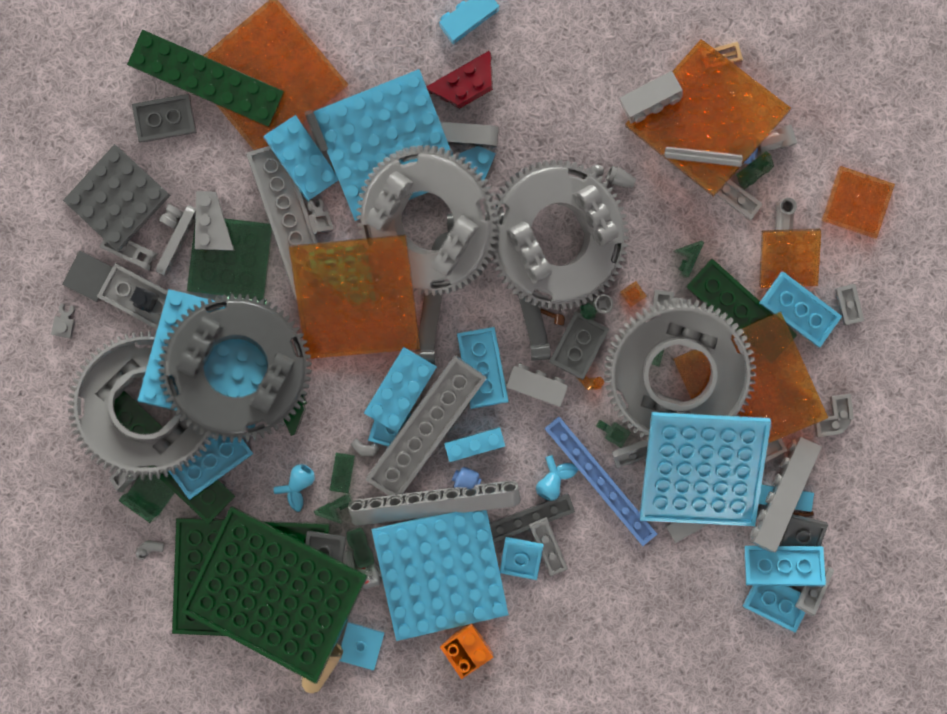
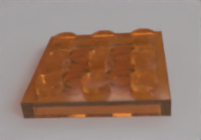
(858, 202)
(790, 252)

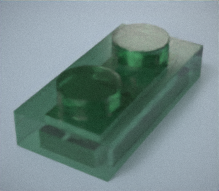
(755, 170)
(342, 472)

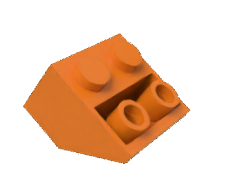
(466, 650)

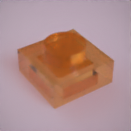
(633, 294)

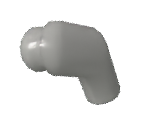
(365, 450)

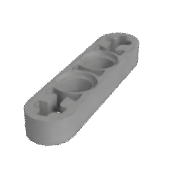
(176, 241)

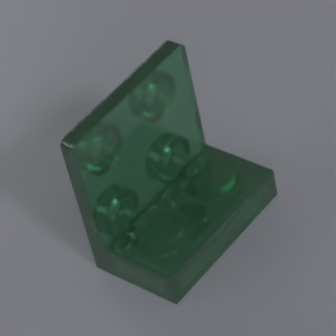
(147, 497)

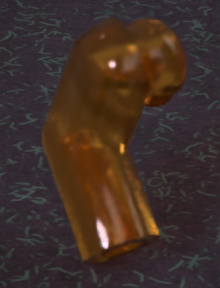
(592, 383)

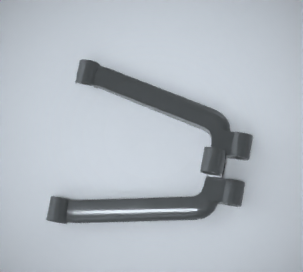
(431, 309)

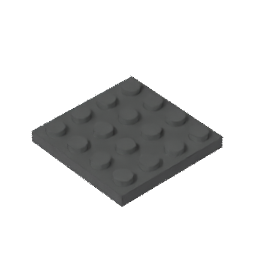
(116, 198)

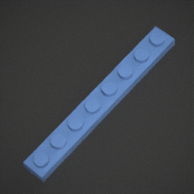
(600, 480)

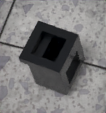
(144, 299)

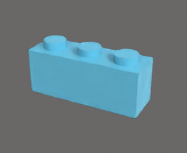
(466, 18)
(474, 444)

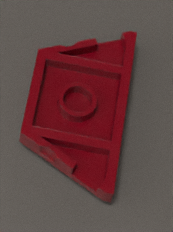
(466, 82)

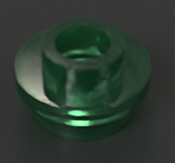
(588, 311)

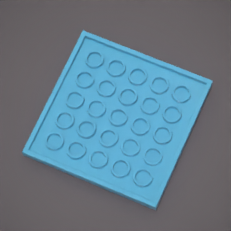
(377, 124)
(232, 368)
(704, 469)
(439, 573)

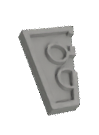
(210, 224)

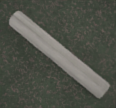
(703, 156)

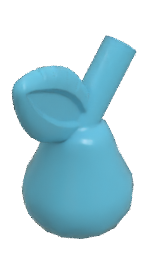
(300, 478)
(550, 485)

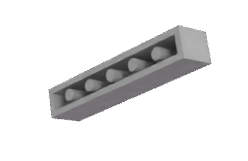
(785, 495)

